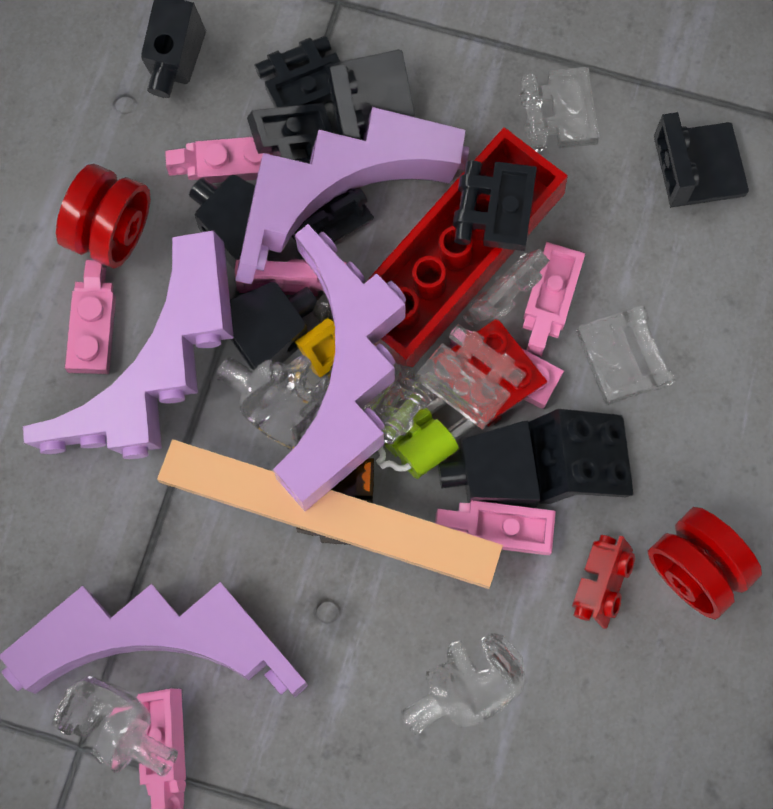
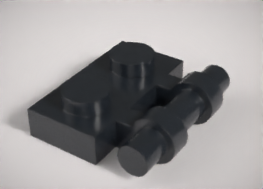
(304, 84)
(288, 129)
(508, 209)

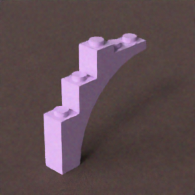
(165, 369)
(342, 432)

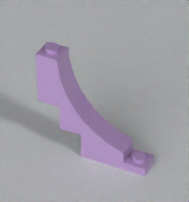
(293, 190)
(84, 632)

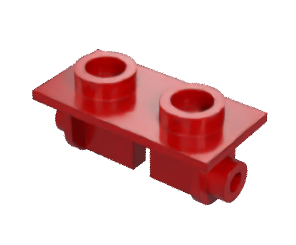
(603, 597)

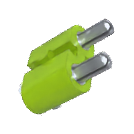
(425, 443)

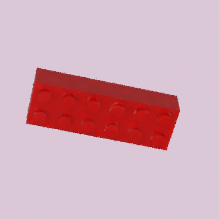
(444, 275)

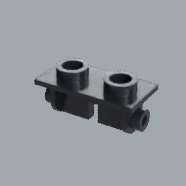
(340, 215)

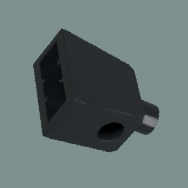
(171, 44)
(224, 211)
(269, 323)
(496, 467)

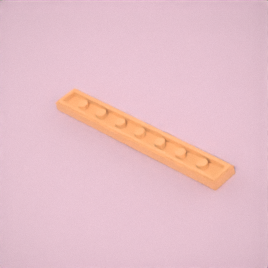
(333, 515)

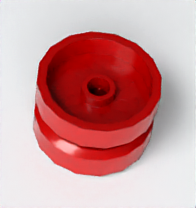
(103, 215)
(705, 562)

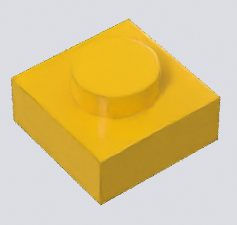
(319, 347)

